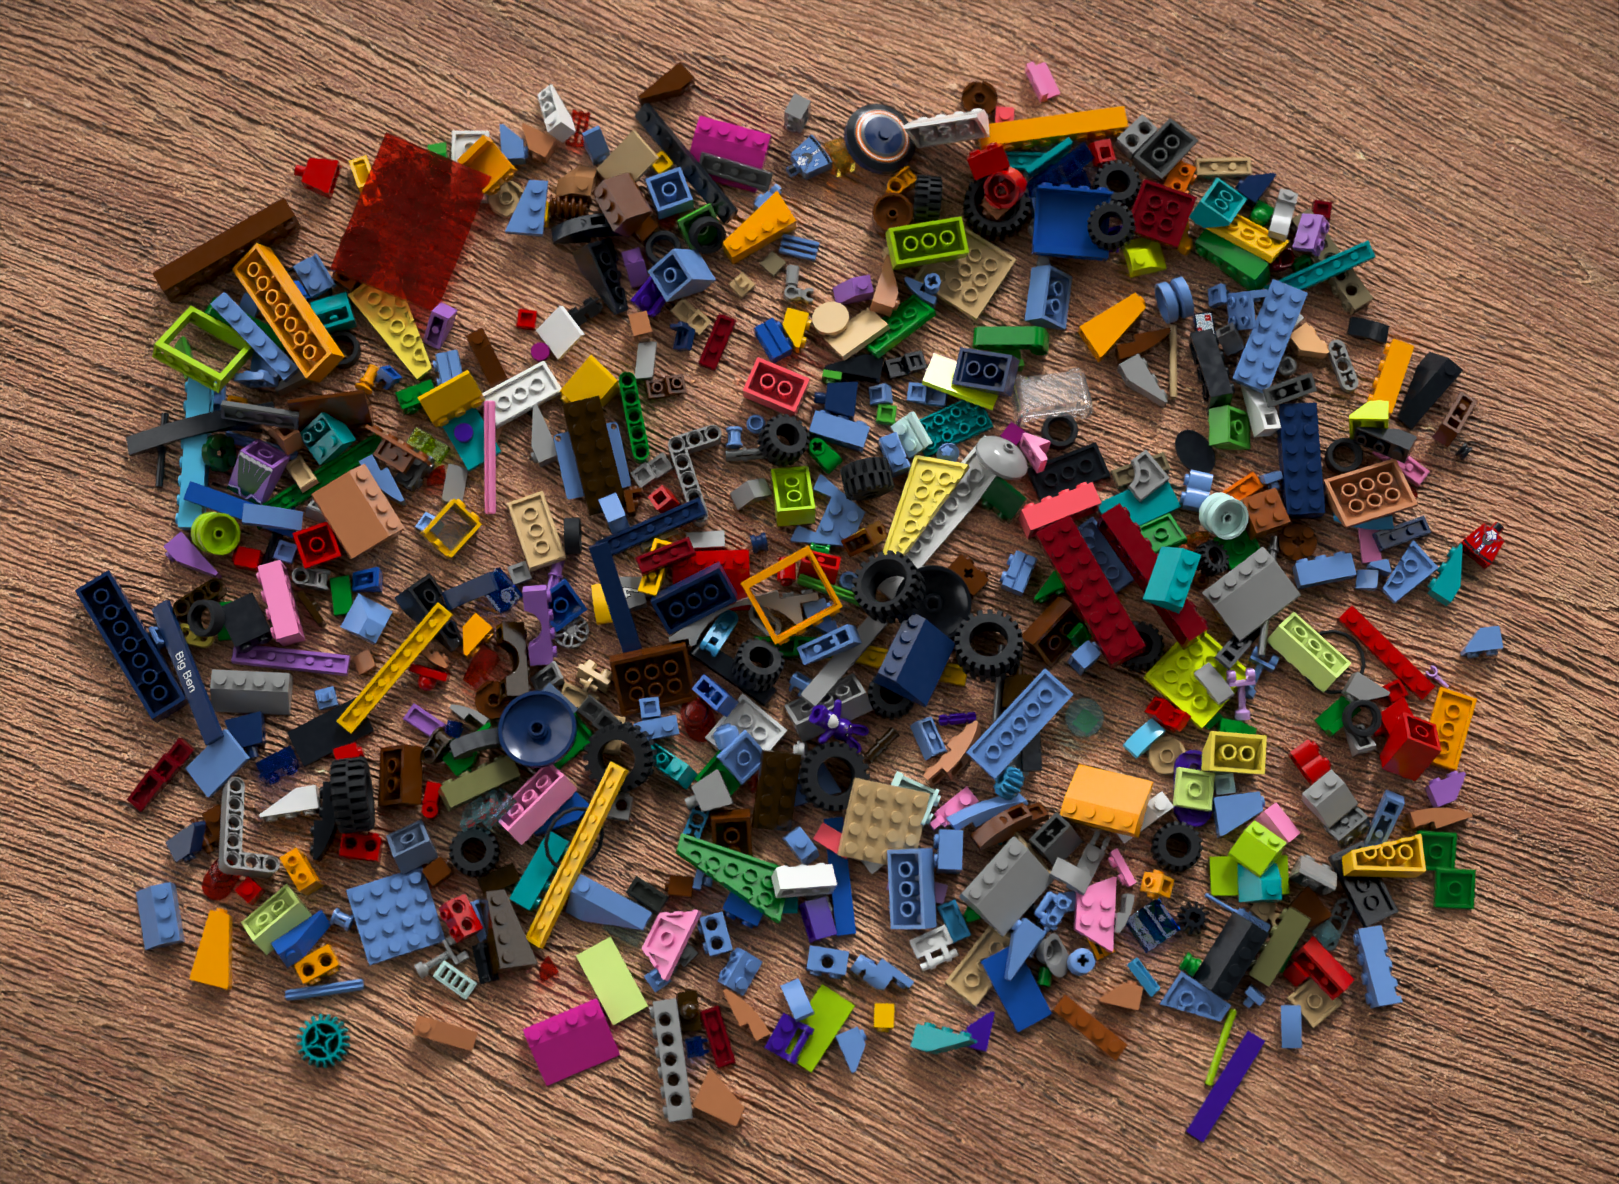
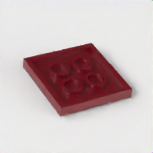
(1162, 213)

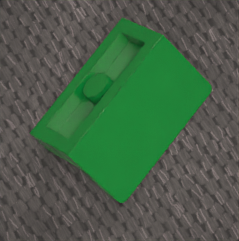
(1331, 719)

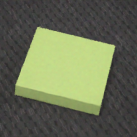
(1193, 789)

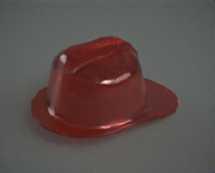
(697, 719)
(217, 884)

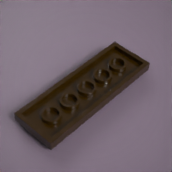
(592, 452)

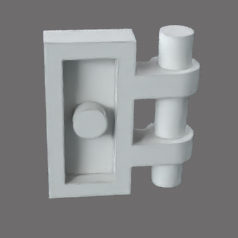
(930, 942)

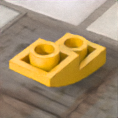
(600, 605)

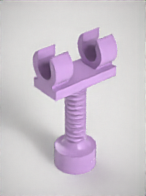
(1242, 713)

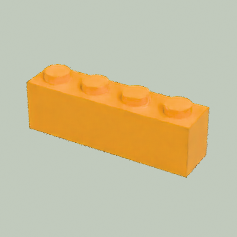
(1391, 372)

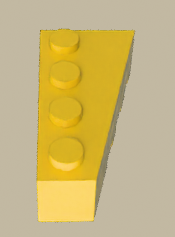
(1390, 859)

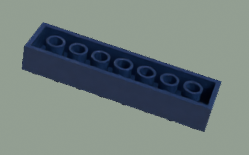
(132, 646)

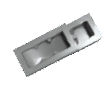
(1282, 214)

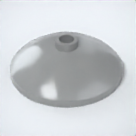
(1001, 457)

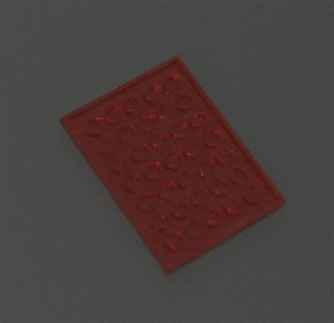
(410, 222)

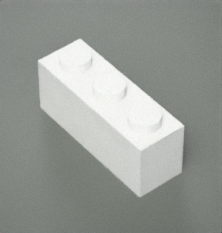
(804, 880)

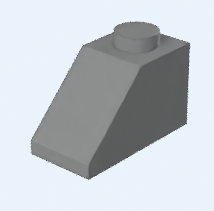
(1362, 688)

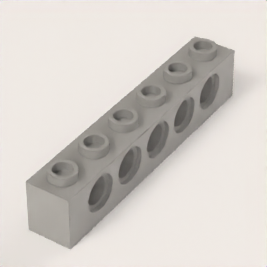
(684, 1110)

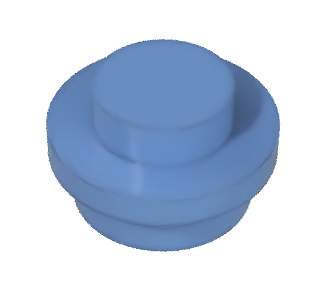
(755, 424)

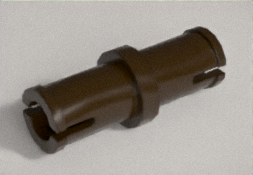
(881, 744)

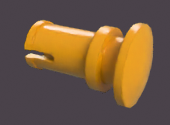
(368, 379)

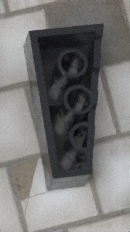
(1211, 369)

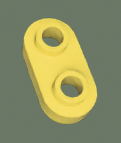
(195, 640)

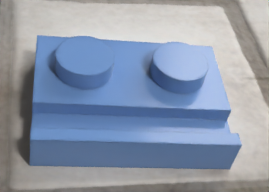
(314, 276)

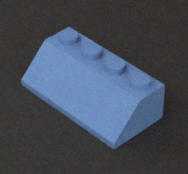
(911, 888)

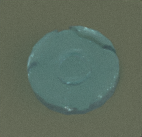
(1084, 717)

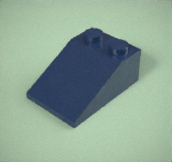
(986, 371)

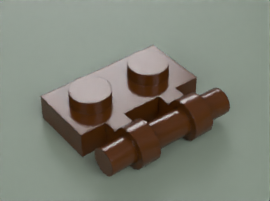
(212, 819)

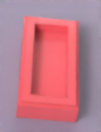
(828, 838)

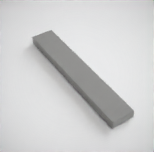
(841, 663)

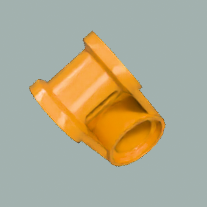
(904, 181)

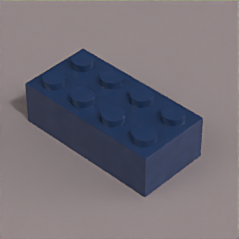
(694, 598)

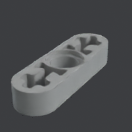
(1352, 376)

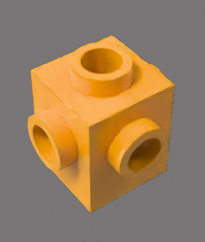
(1157, 884)

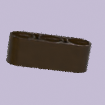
(204, 589)

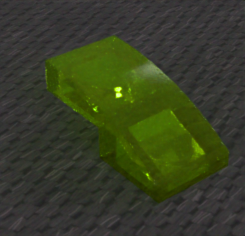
(427, 444)

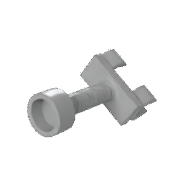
(423, 968)

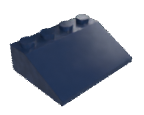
(915, 660)

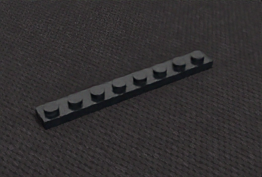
(690, 166)

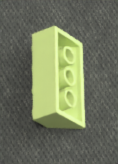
(1308, 652)

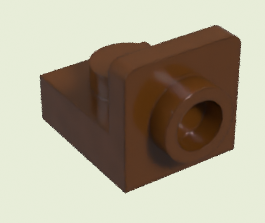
(631, 503)

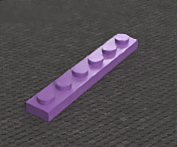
(294, 660)

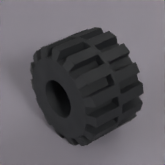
(867, 478)

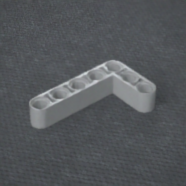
(683, 455)
(235, 836)

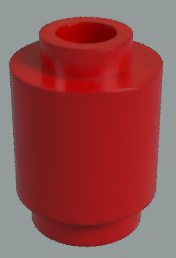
(787, 575)

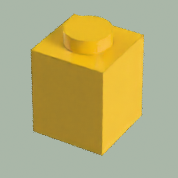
(883, 1017)

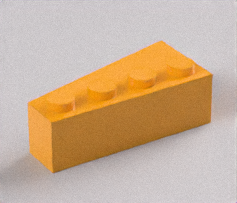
(760, 229)

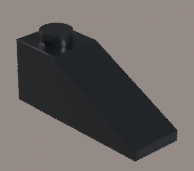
(860, 368)

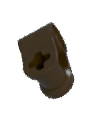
(438, 745)

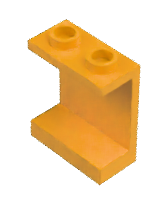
(490, 160)

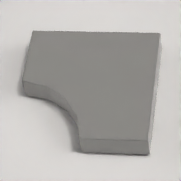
(1147, 477)

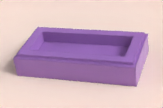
(422, 720)

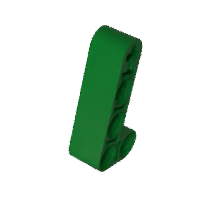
(1012, 338)

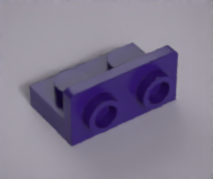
(649, 298)

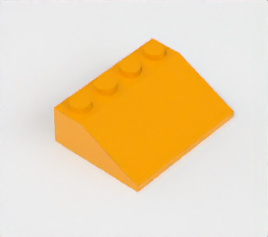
(1107, 801)

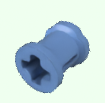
(929, 278)
(734, 437)
(338, 914)

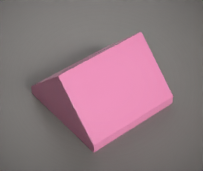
(1277, 822)

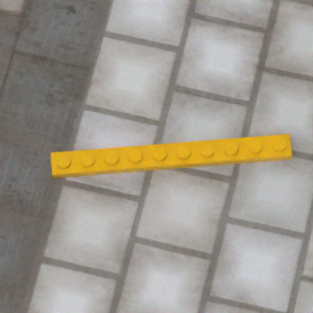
(576, 855)

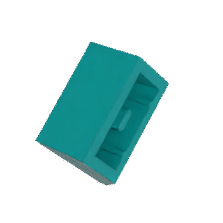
(335, 312)
(326, 438)

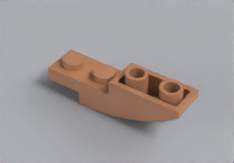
(956, 759)

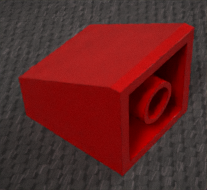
(1410, 747)

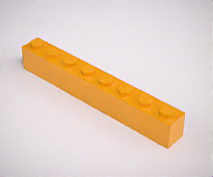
(1057, 128)

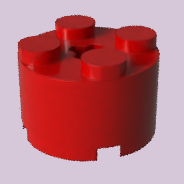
(1004, 188)

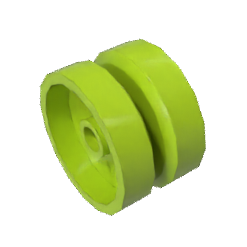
(215, 533)

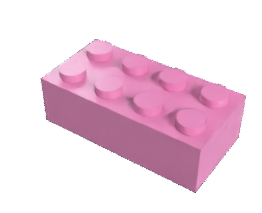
(281, 603)
(537, 802)

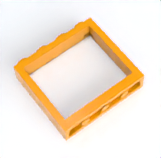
(815, 619)

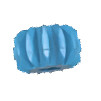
(1009, 783)

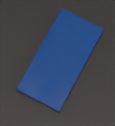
(1020, 995)

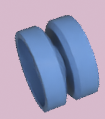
(1174, 300)

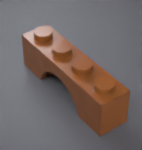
(1089, 1027)

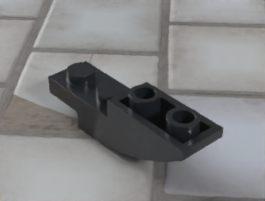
(582, 229)
(324, 829)

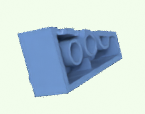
(1376, 967)

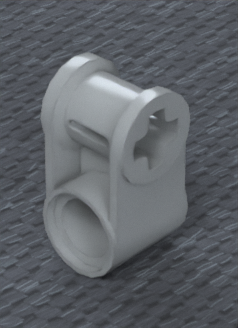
(315, 578)

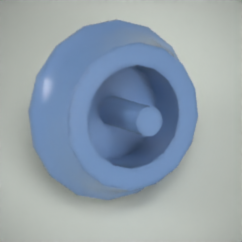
(948, 452)

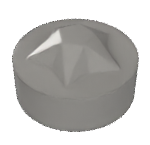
(1287, 366)

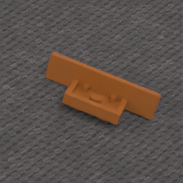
(394, 453)

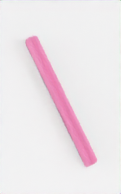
(489, 458)

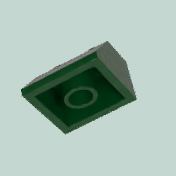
(1003, 500)

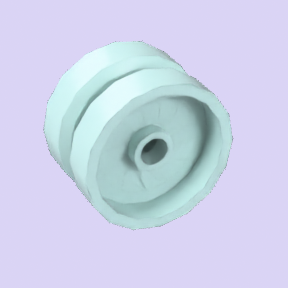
(1223, 515)

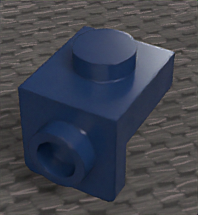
(684, 336)

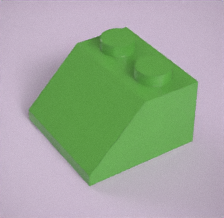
(1229, 428)

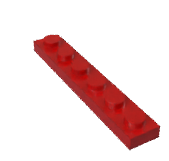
(1386, 652)

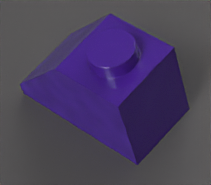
(981, 1032)

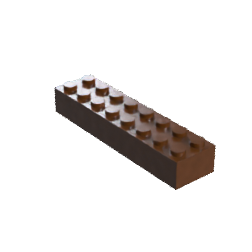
(226, 250)

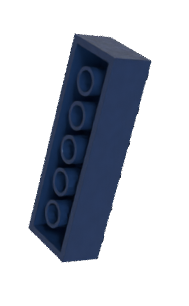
(1300, 461)

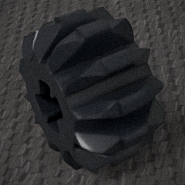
(1191, 924)

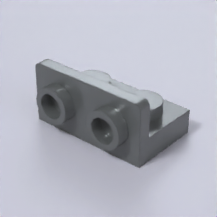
(415, 475)
(1349, 827)

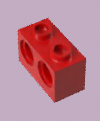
(360, 851)
(464, 917)

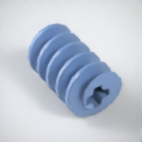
(1085, 956)

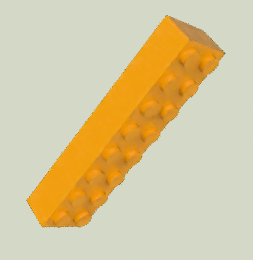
(288, 313)

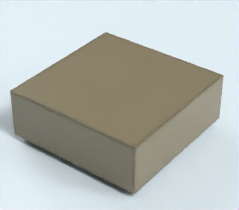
(773, 264)

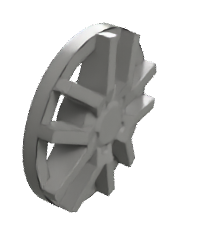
(571, 632)

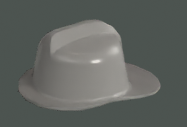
(1053, 954)

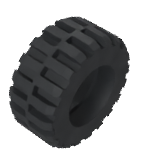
(352, 795)

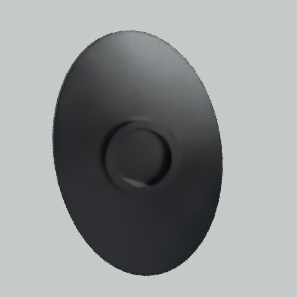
(1194, 451)

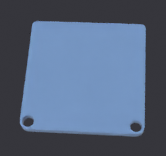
(568, 465)

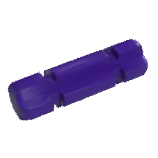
(957, 718)

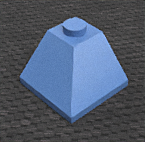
(366, 619)

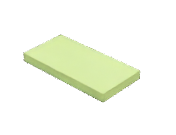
(612, 981)

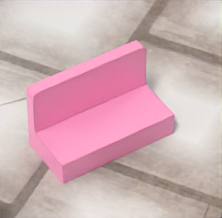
(1041, 81)

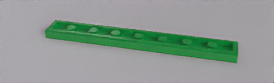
(329, 472)

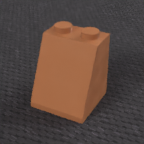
(719, 1101)

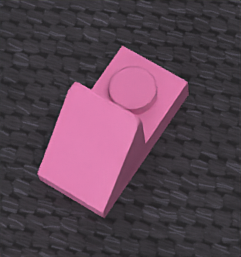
(1035, 450)

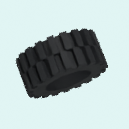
(991, 228)
(875, 573)
(994, 665)
(638, 743)
(809, 770)

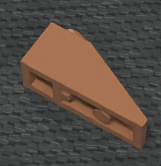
(886, 291)
(445, 1033)

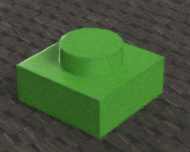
(831, 376)

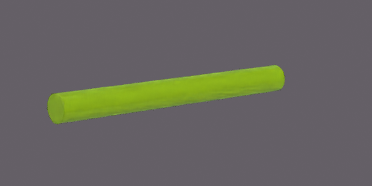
(1220, 1047)

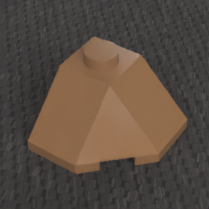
(578, 184)

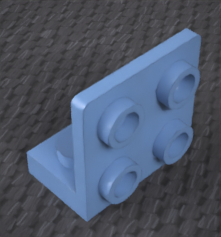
(1241, 308)
(259, 375)

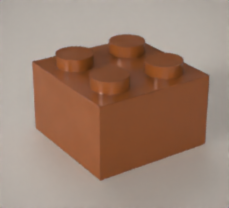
(1265, 513)

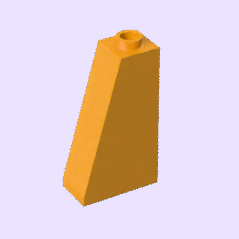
(1111, 325)
(214, 952)

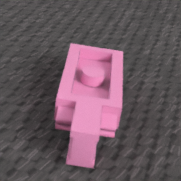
(960, 801)

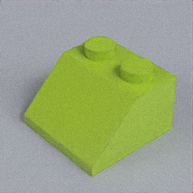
(1257, 849)

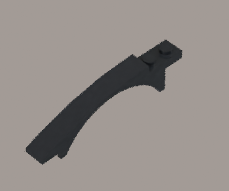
(161, 436)

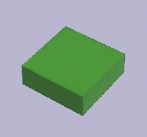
(886, 414)

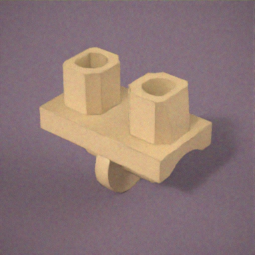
(592, 679)

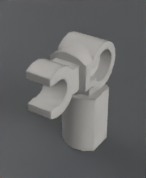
(791, 292)

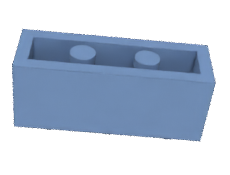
(839, 430)
(1324, 570)

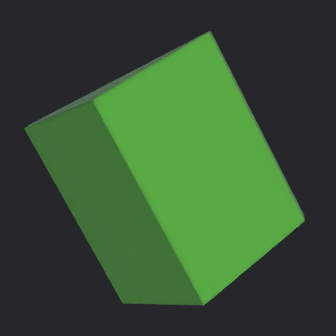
(707, 234)

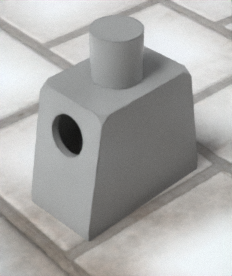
(710, 793)

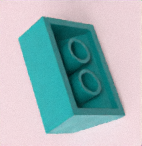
(1218, 206)
(1171, 578)

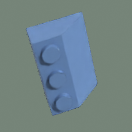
(1048, 297)
(160, 916)

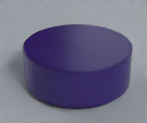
(463, 432)

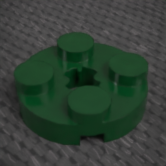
(228, 452)

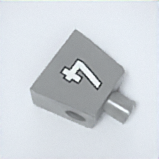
(635, 599)

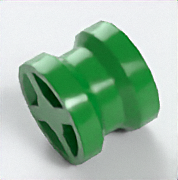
(1190, 964)

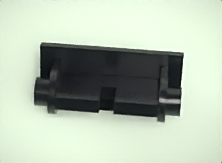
(589, 306)
(483, 963)

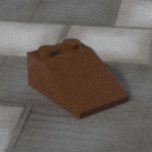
(732, 830)

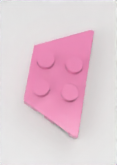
(1096, 913)
(669, 939)

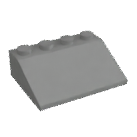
(1251, 594)
(1007, 886)

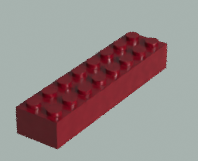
(1139, 560)
(1090, 592)

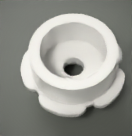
(800, 748)

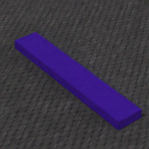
(1225, 1086)

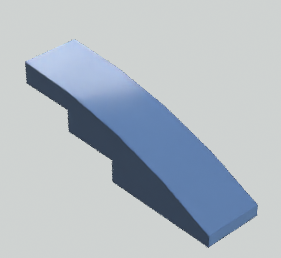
(983, 811)

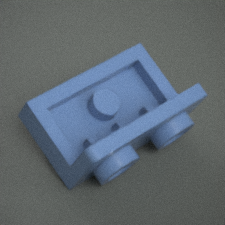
(739, 971)

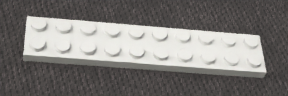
(949, 516)

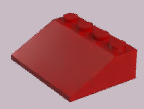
(733, 562)

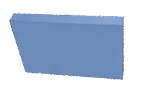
(217, 764)

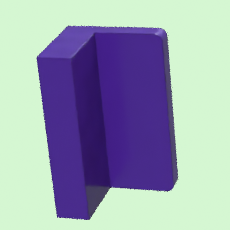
(817, 919)

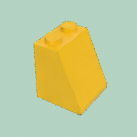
(590, 381)

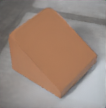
(364, 662)

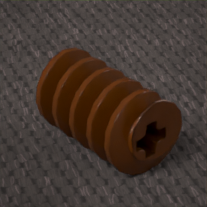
(568, 208)

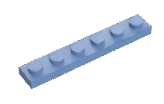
(255, 337)

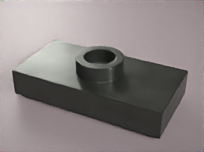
(647, 895)

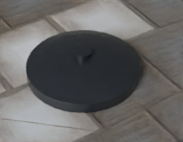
(945, 598)

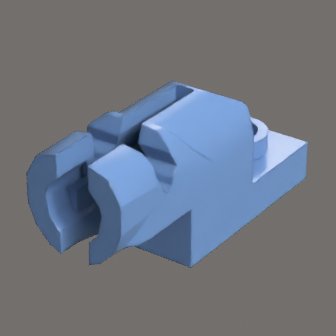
(880, 974)

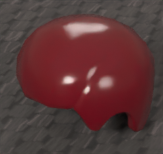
(1283, 261)

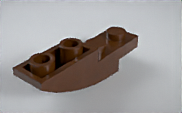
(1005, 824)

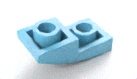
(1143, 738)

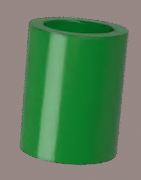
(1044, 976)

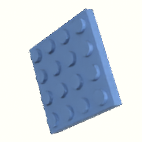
(395, 916)

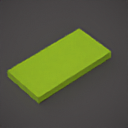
(1224, 875)
(828, 1017)

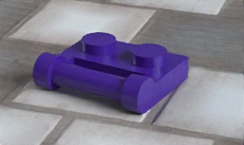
(783, 1035)

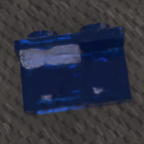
(507, 595)

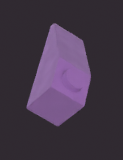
(187, 555)

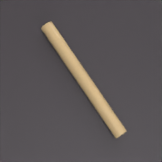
(1173, 361)

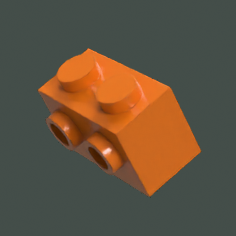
(1181, 177)

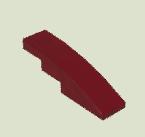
(161, 774)

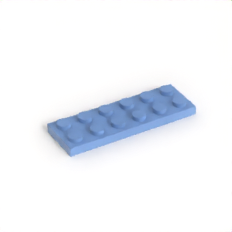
(1270, 337)
(1019, 723)

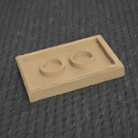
(630, 156)
(860, 332)

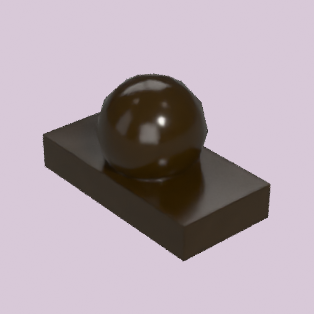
(689, 1011)

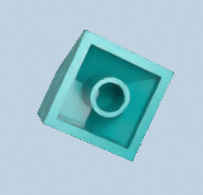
(1258, 890)

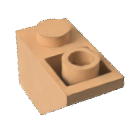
(1306, 343)

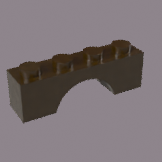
(512, 638)

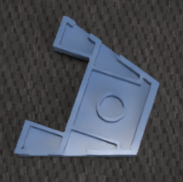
(838, 522)

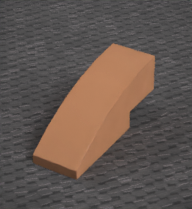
(1436, 817)
(746, 1015)

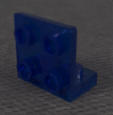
(278, 765)

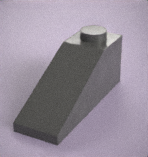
(1289, 389)

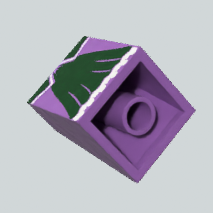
(257, 471)

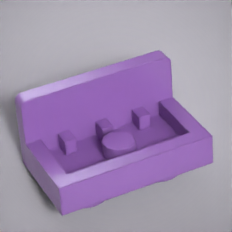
(1311, 233)

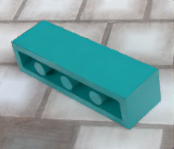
(538, 873)

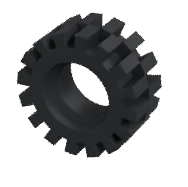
(1218, 555)

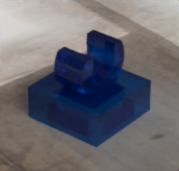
(695, 1047)

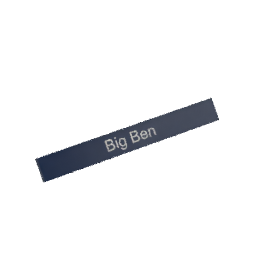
(187, 672)

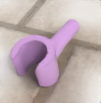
(1436, 677)

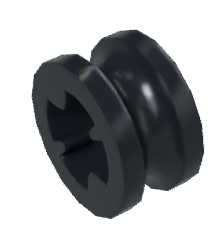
(1463, 451)

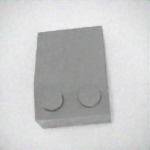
(1316, 876)

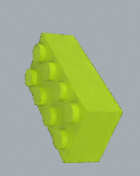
(927, 243)

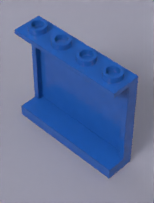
(1062, 221)

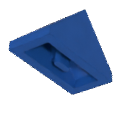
(367, 580)

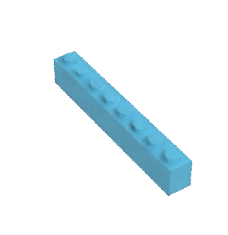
(199, 401)

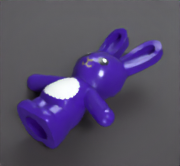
(836, 726)

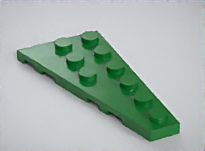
(737, 872)

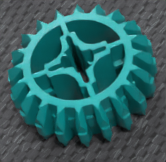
(331, 1037)

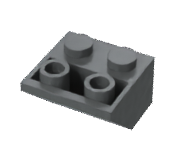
(1055, 839)

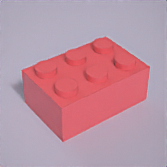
(776, 387)

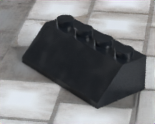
(1230, 956)

